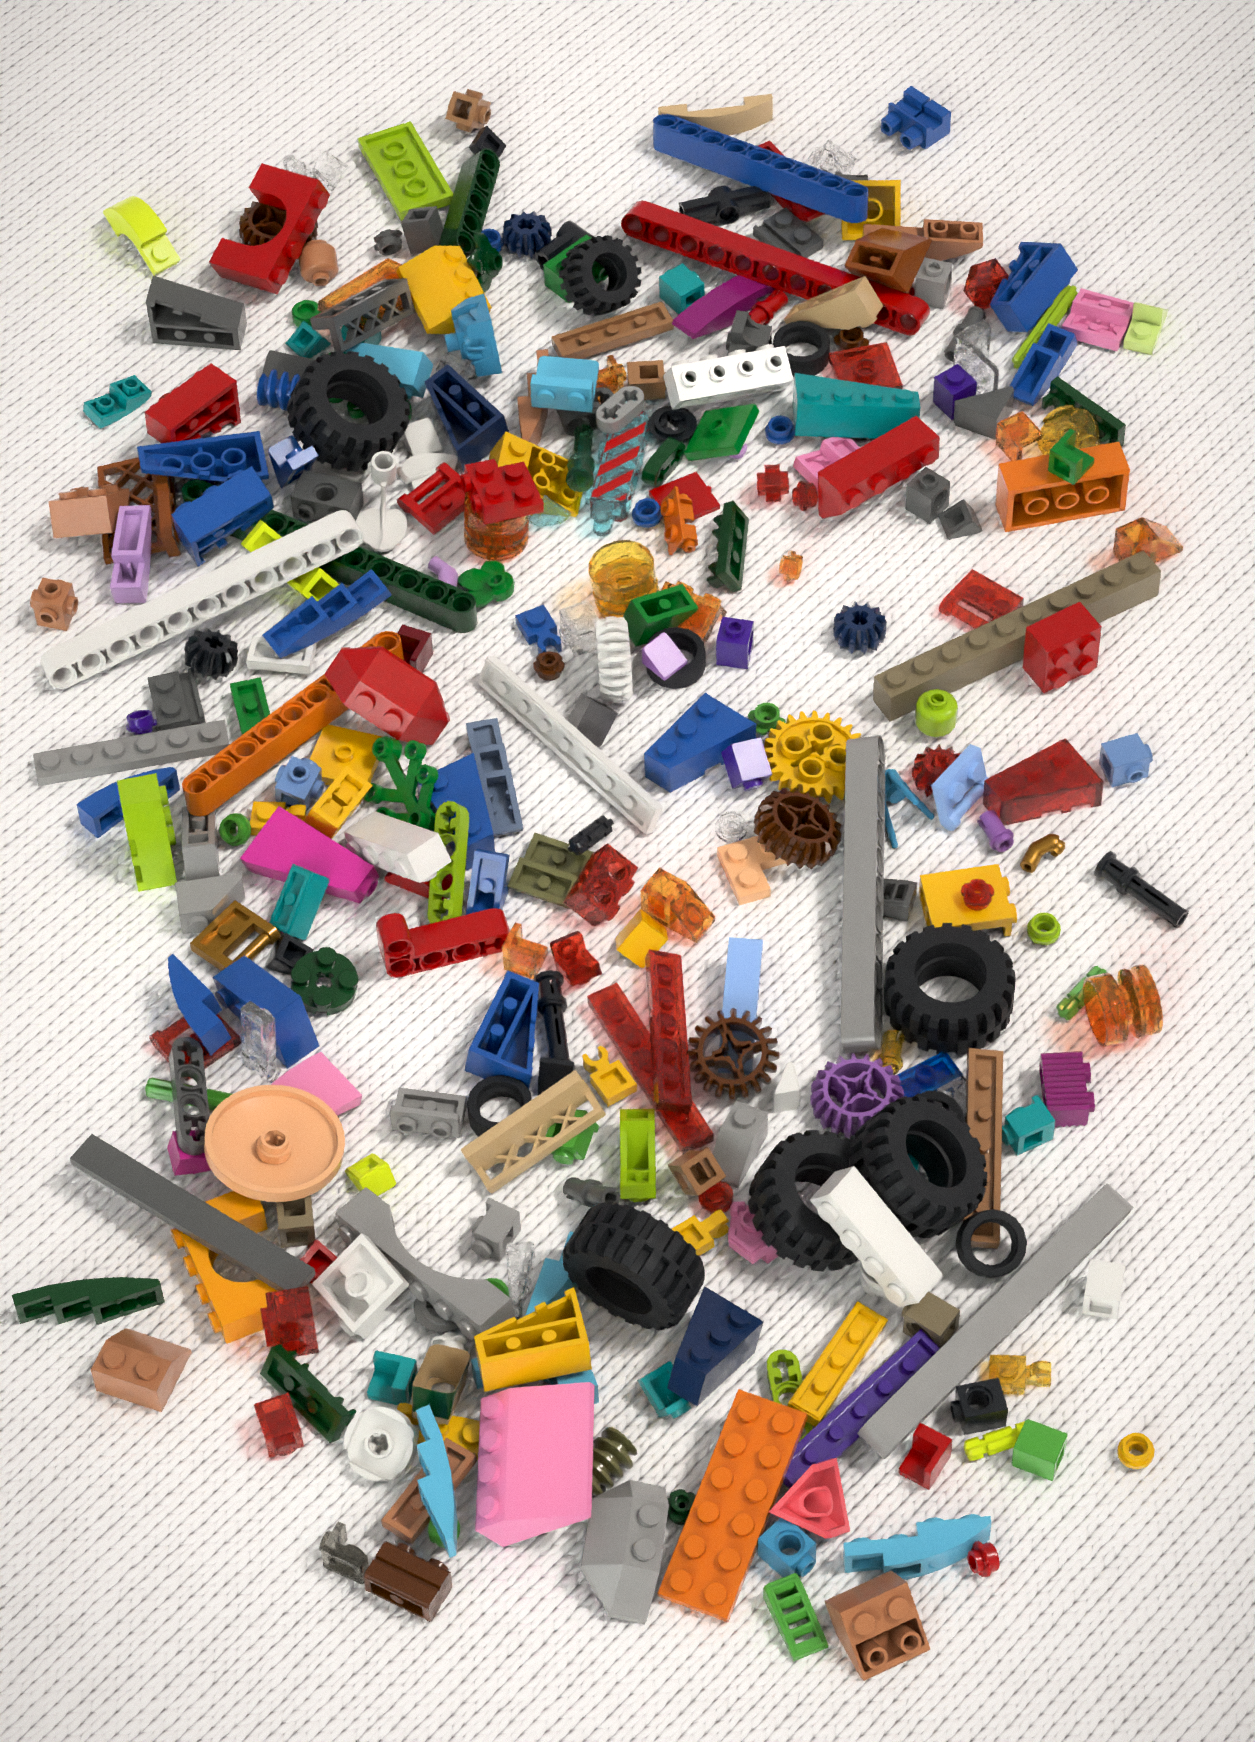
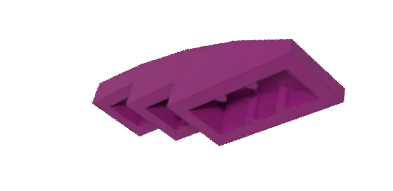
(719, 306)

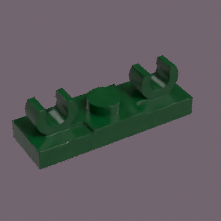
(1062, 394)
(730, 548)
(306, 1393)

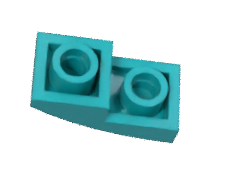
(121, 400)

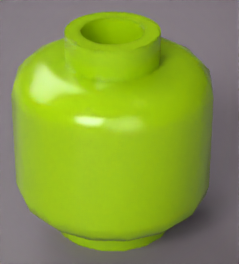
(936, 713)

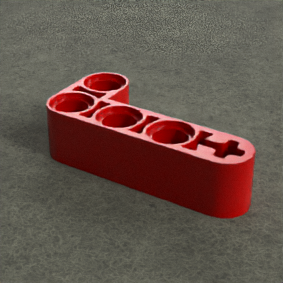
(439, 943)

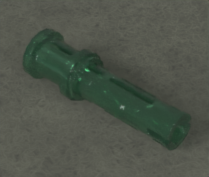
(581, 463)

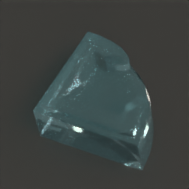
(552, 514)

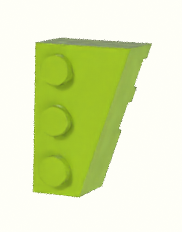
(148, 830)

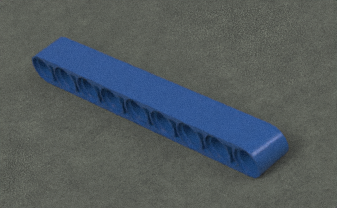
(760, 168)

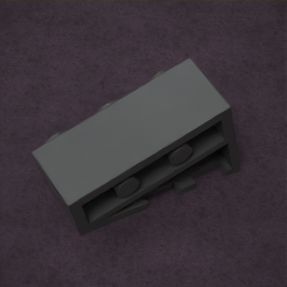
(193, 317)

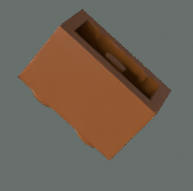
(888, 258)

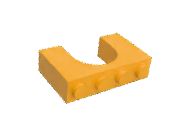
(233, 1304)

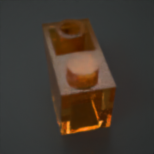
(1147, 536)
(676, 905)

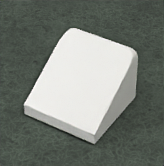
(422, 437)
(787, 1091)

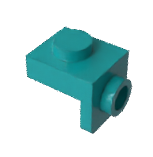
(662, 1399)

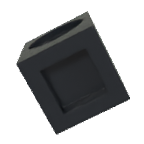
(983, 1393)

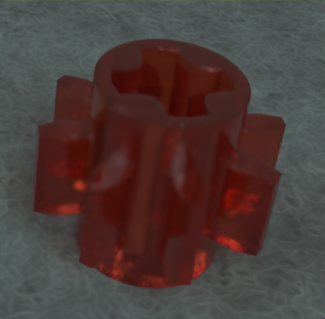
(772, 483)

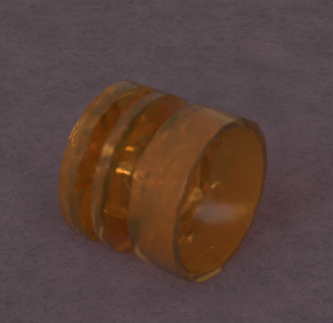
(494, 540)
(1122, 1005)

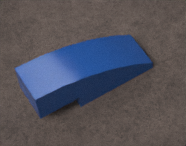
(1043, 364)
(103, 808)
(197, 1006)

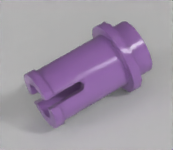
(1000, 837)

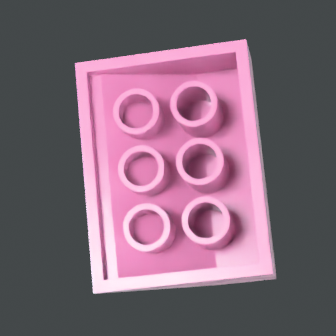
(534, 1460)

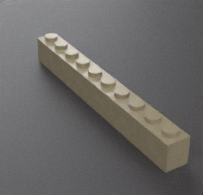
(1003, 639)

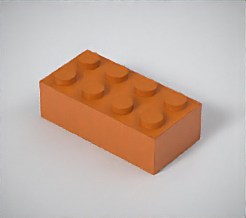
(1035, 497)

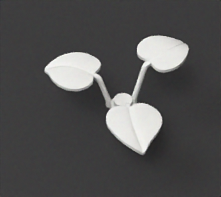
(387, 528)

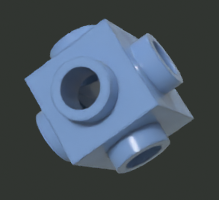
(299, 782)

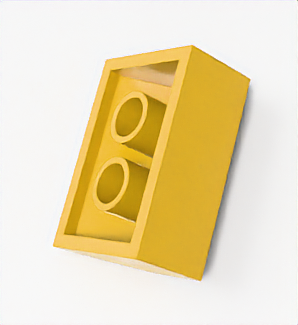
(437, 284)

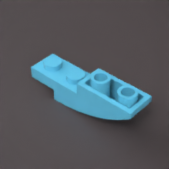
(933, 1547)

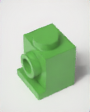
(577, 1146)

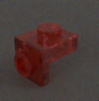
(574, 959)

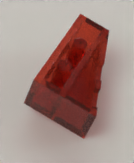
(1043, 784)

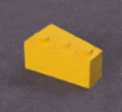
(536, 1346)

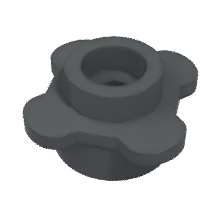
(388, 242)

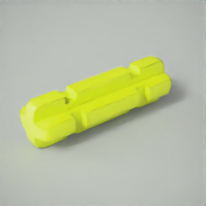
(992, 1442)

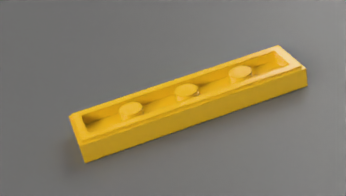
(838, 1363)

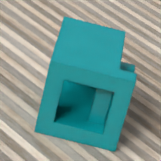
(1028, 1127)

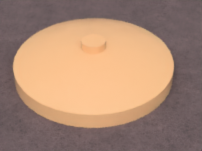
(274, 1143)

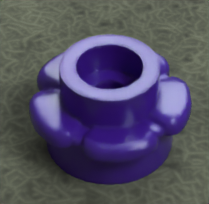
(140, 722)

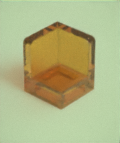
(1015, 434)
(521, 954)

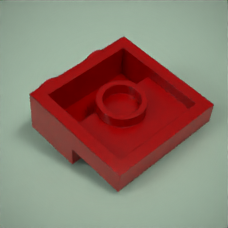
(501, 491)

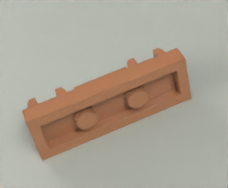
(408, 1514)

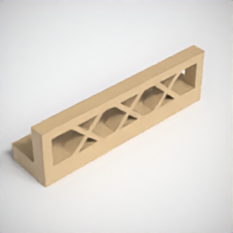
(530, 1125)

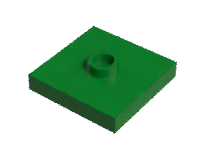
(721, 432)

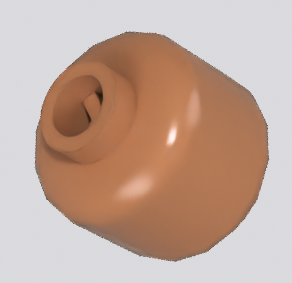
(318, 262)

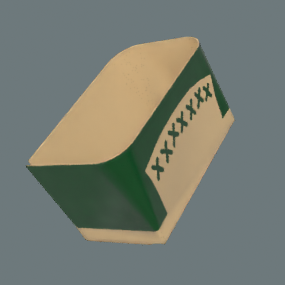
(446, 1364)

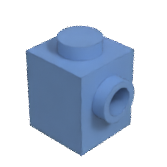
(1125, 760)

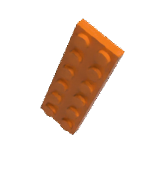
(732, 1505)

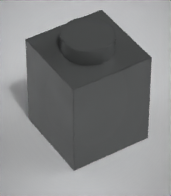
(422, 229)

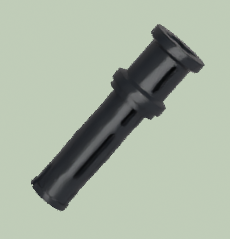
(1129, 881)
(551, 1007)

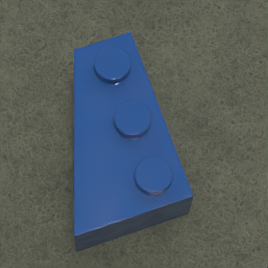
(1032, 284)
(221, 512)
(695, 743)
(462, 785)
(248, 982)
(507, 1032)

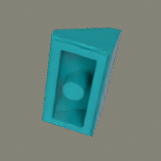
(299, 902)

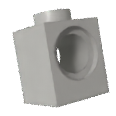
(934, 282)

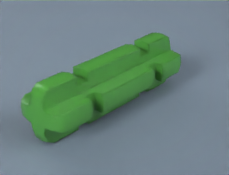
(1068, 1007)

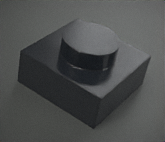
(487, 139)

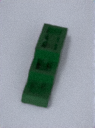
(98, 1296)

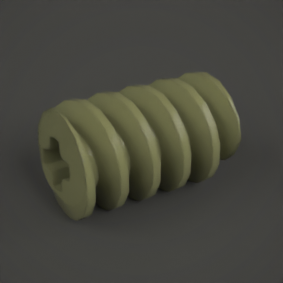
(608, 1453)

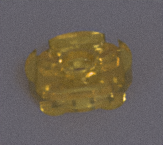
(1068, 418)

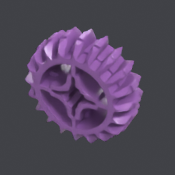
(852, 1086)

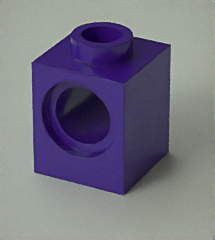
(734, 642)

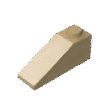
(841, 307)

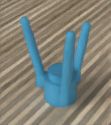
(895, 792)

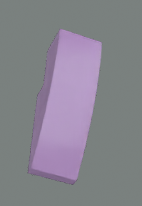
(131, 554)

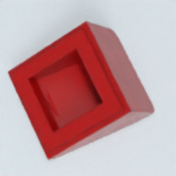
(317, 1257)

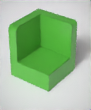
(1039, 1449)

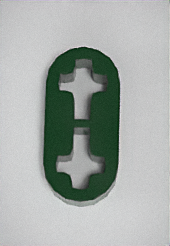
(663, 462)

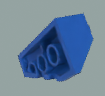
(205, 458)

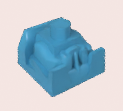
(474, 336)

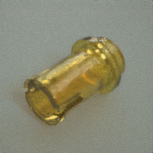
(892, 1050)

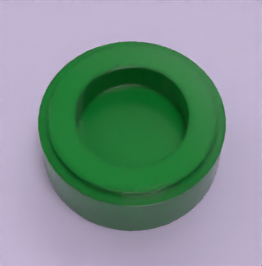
(304, 311)

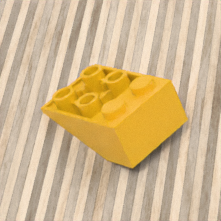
(544, 466)

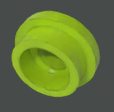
(1047, 922)

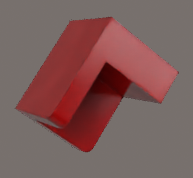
(927, 1456)

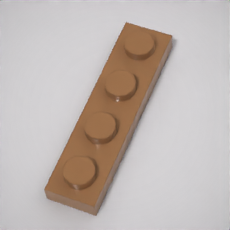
(613, 332)

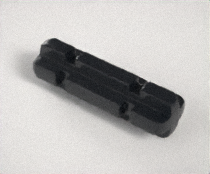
(590, 835)

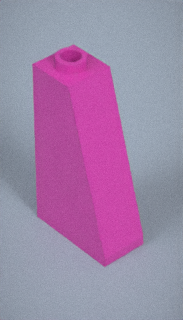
(292, 841)

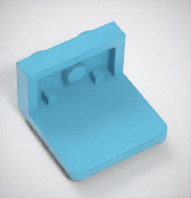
(564, 384)

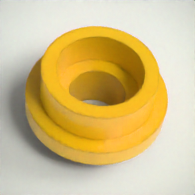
(1138, 1442)

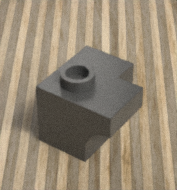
(747, 334)

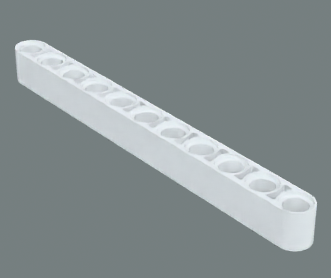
(201, 599)

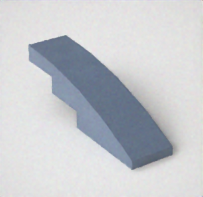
(495, 775)

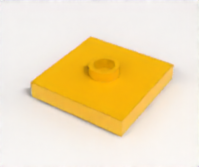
(344, 747)

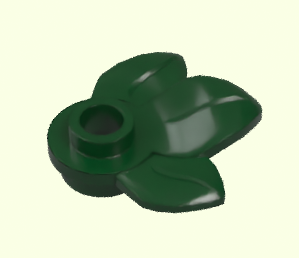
(485, 261)

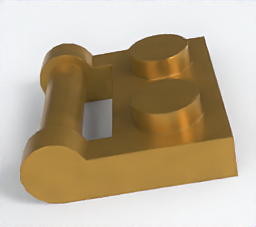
(229, 931)

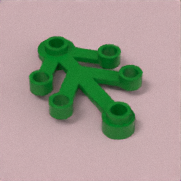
(419, 812)

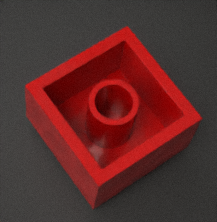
(1062, 647)

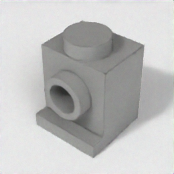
(495, 1230)

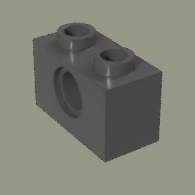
(322, 495)

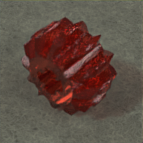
(930, 766)

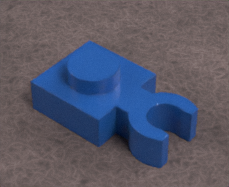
(539, 627)

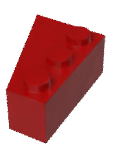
(195, 407)

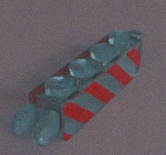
(617, 474)

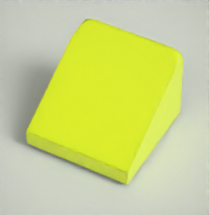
(371, 1173)

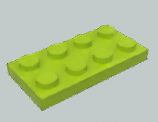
(405, 169)

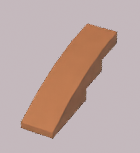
(531, 418)

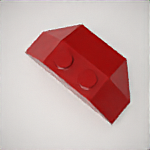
(389, 693)

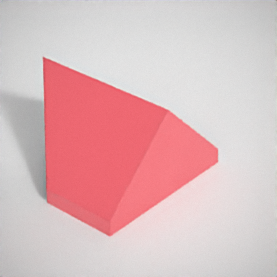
(816, 1501)

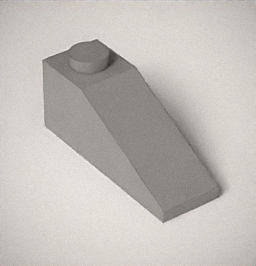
(200, 845)

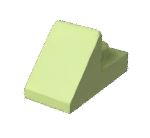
(1144, 328)

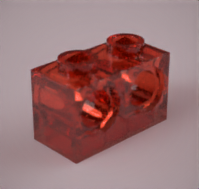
(597, 882)
(290, 1321)

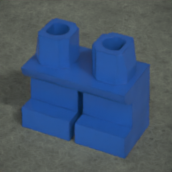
(917, 119)

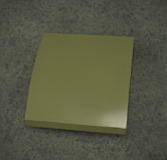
(548, 870)

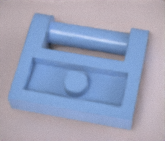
(954, 782)

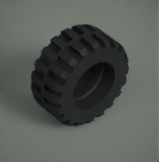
(365, 386)
(957, 954)
(942, 1149)
(782, 1214)
(633, 1265)

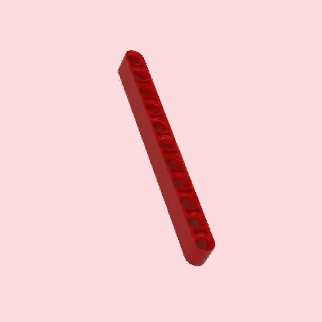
(756, 262)

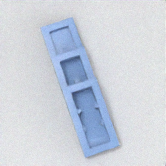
(742, 988)

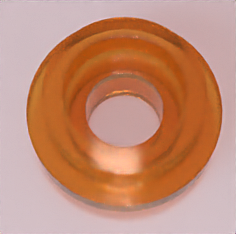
(791, 566)

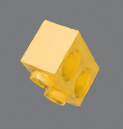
(338, 802)

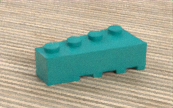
(849, 408)

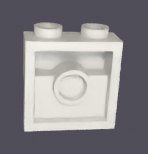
(360, 1287)

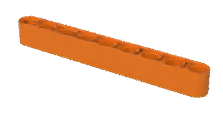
(270, 740)

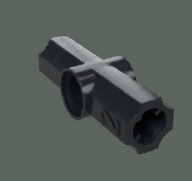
(726, 205)

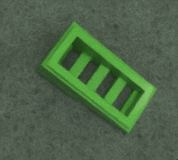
(786, 1594)

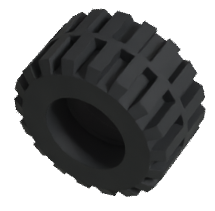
(620, 270)

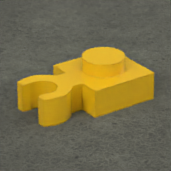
(609, 1080)

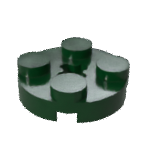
(330, 965)

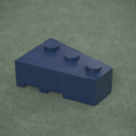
(465, 415)
(713, 1347)

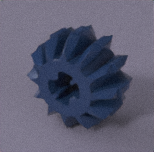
(526, 233)
(859, 627)

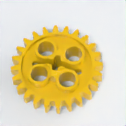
(809, 755)

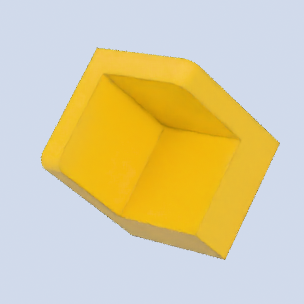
(640, 936)

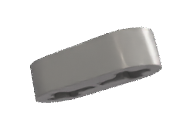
(617, 408)

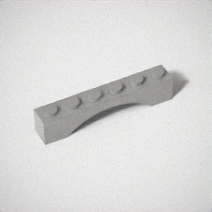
(467, 1302)

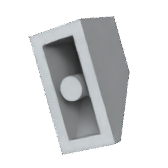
(206, 899)
(740, 1141)

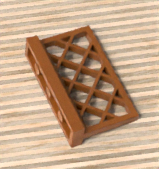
(164, 505)

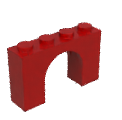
(269, 264)

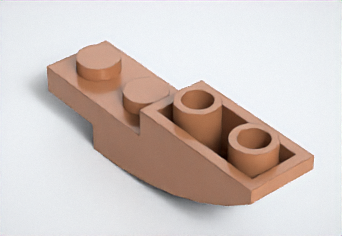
(948, 238)

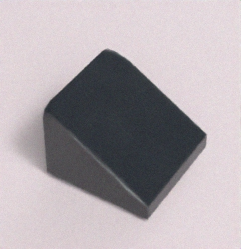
(286, 954)
(552, 1071)

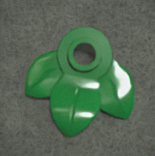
(488, 583)

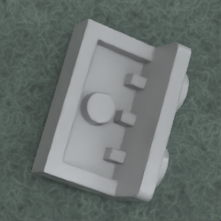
(428, 1113)

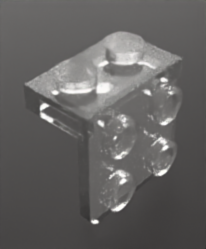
(972, 354)

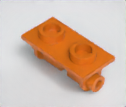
(676, 511)

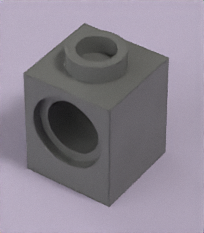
(927, 495)

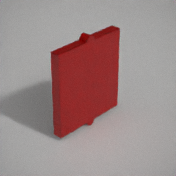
(692, 485)

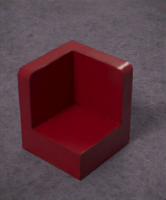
(416, 646)

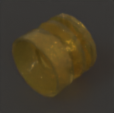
(619, 574)

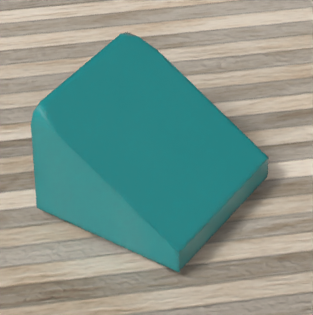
(307, 342)

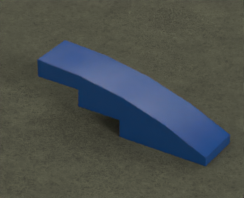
(322, 618)

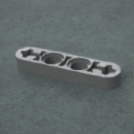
(186, 1095)

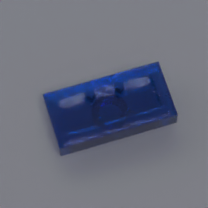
(929, 1075)

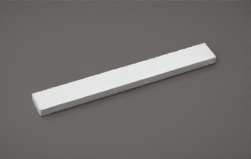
(570, 745)

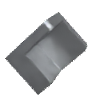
(592, 718)

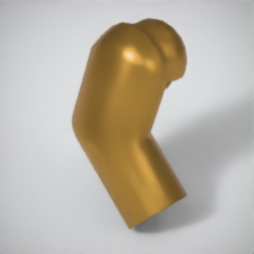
(1035, 851)

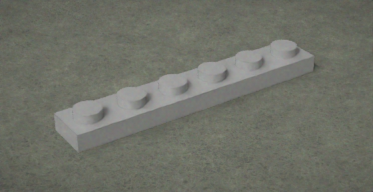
(130, 752)

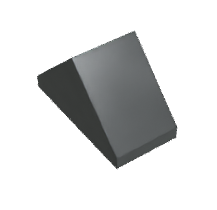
(984, 411)

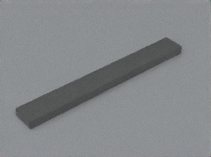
(191, 1215)

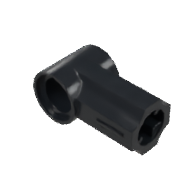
(565, 237)

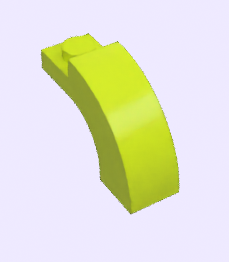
(145, 230)
(313, 583)

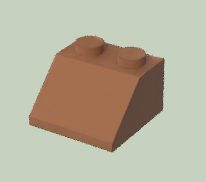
(139, 1368)

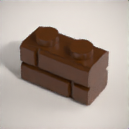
(408, 1580)

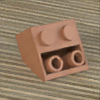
(87, 510)
(878, 1624)

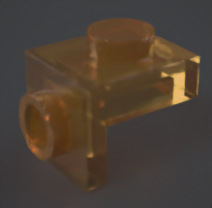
(612, 376)

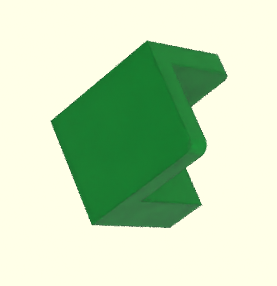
(1067, 460)

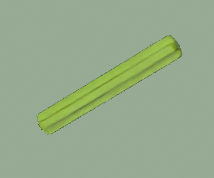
(1052, 316)

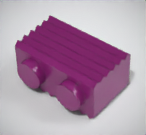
(1065, 1089)

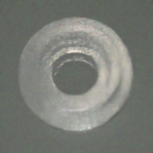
(731, 820)

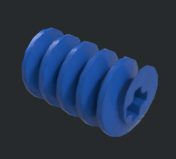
(275, 391)

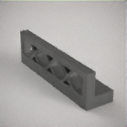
(365, 304)

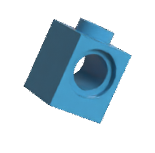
(783, 1536)

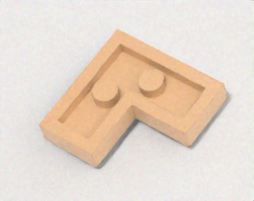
(744, 866)

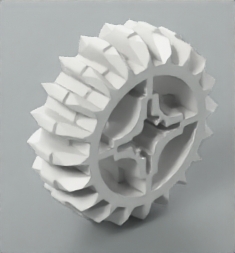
(613, 659)

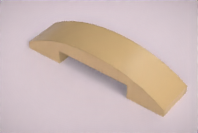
(728, 120)

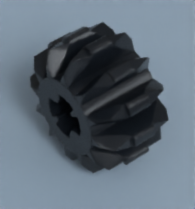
(211, 653)

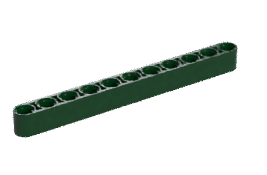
(409, 588)

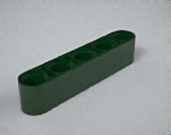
(470, 201)

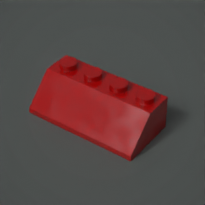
(876, 467)

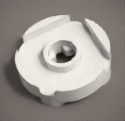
(362, 1452)

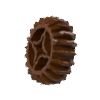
(263, 223)
(797, 828)
(725, 1027)

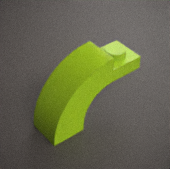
(637, 1154)

